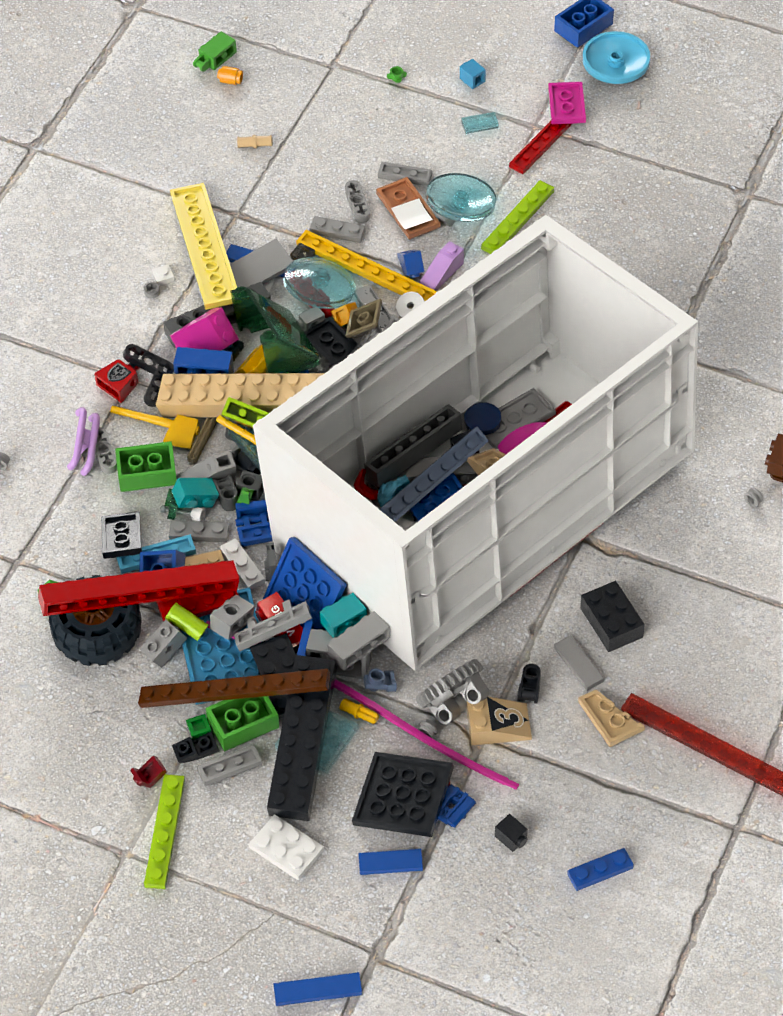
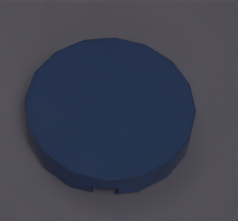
(484, 416)

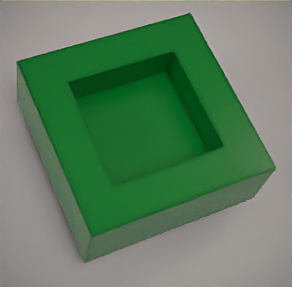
(198, 726)

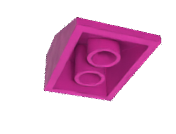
(208, 332)

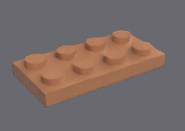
(403, 192)

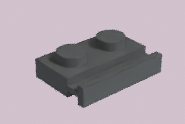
(270, 561)

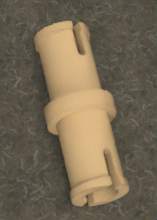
(254, 141)

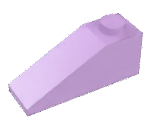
(444, 265)

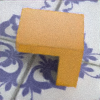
(342, 314)

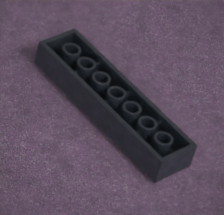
(301, 746)

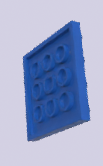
(304, 578)

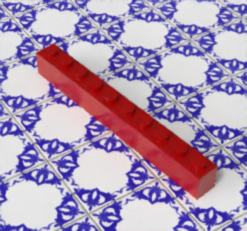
(138, 588)

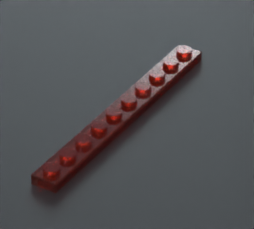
(704, 743)

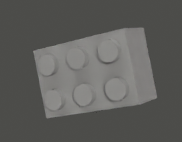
(318, 648)

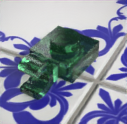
(171, 503)

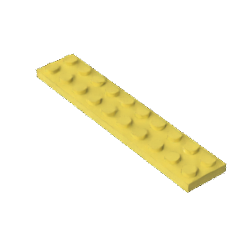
(204, 245)

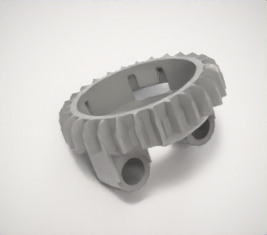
(441, 694)

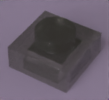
(302, 251)

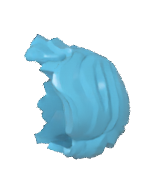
(390, 489)

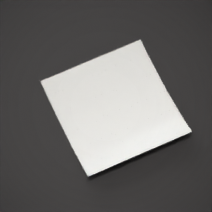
(411, 214)

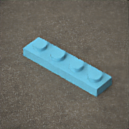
(182, 544)

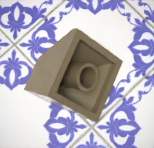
(363, 319)

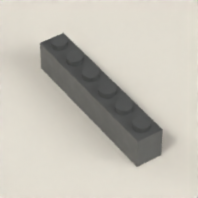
(413, 446)

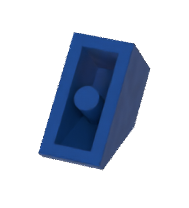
(411, 263)

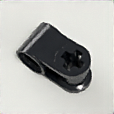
(529, 686)

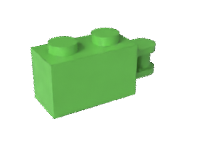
(215, 52)

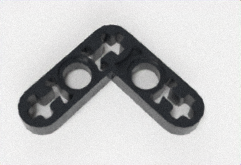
(157, 372)

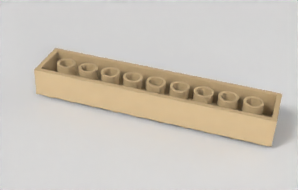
(207, 393)

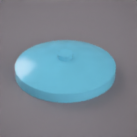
(616, 57)

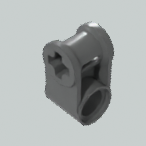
(227, 493)

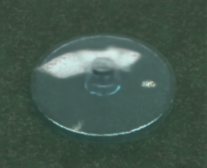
(460, 197)
(319, 282)

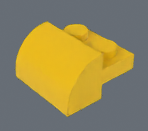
(253, 363)

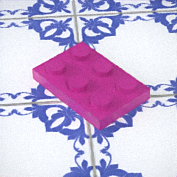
(566, 102)

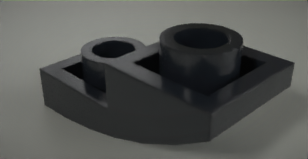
(191, 750)

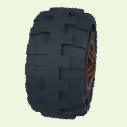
(96, 634)

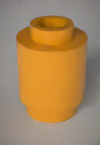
(230, 75)

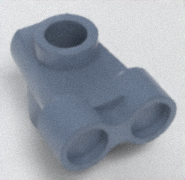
(380, 680)

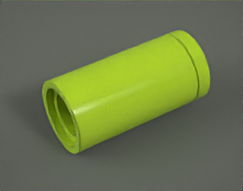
(186, 621)

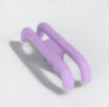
(84, 440)

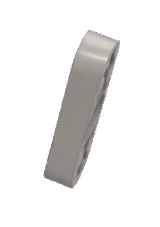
(354, 206)
(102, 457)

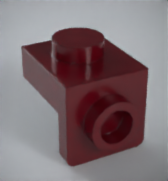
(149, 773)

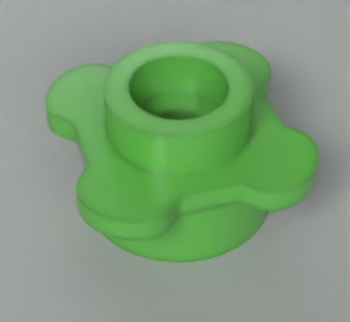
(396, 74)

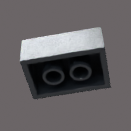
(612, 616)

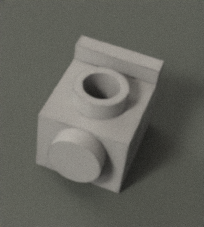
(310, 318)

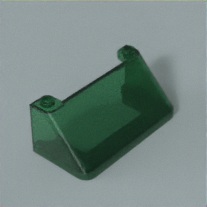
(286, 344)

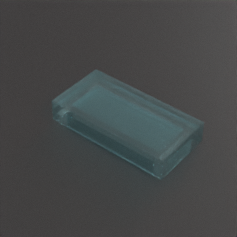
(480, 122)

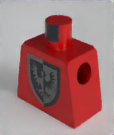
(117, 379)

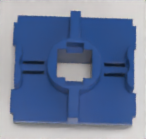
(462, 802)

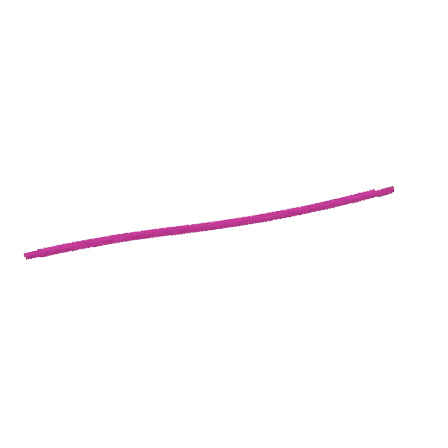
(420, 735)

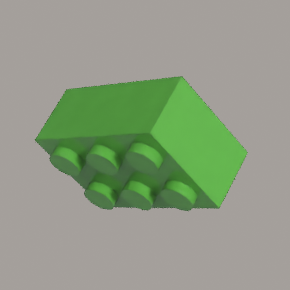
(145, 466)
(241, 720)

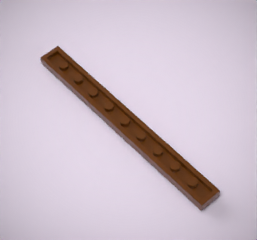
(234, 688)

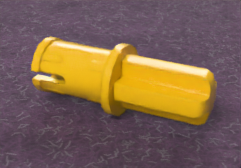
(358, 711)

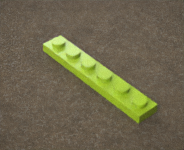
(518, 216)
(164, 832)

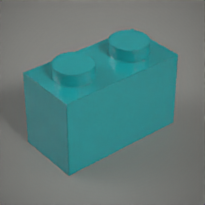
(195, 492)
(342, 614)

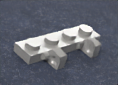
(272, 626)

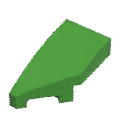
(245, 495)

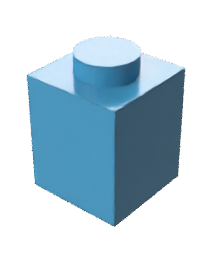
(472, 73)

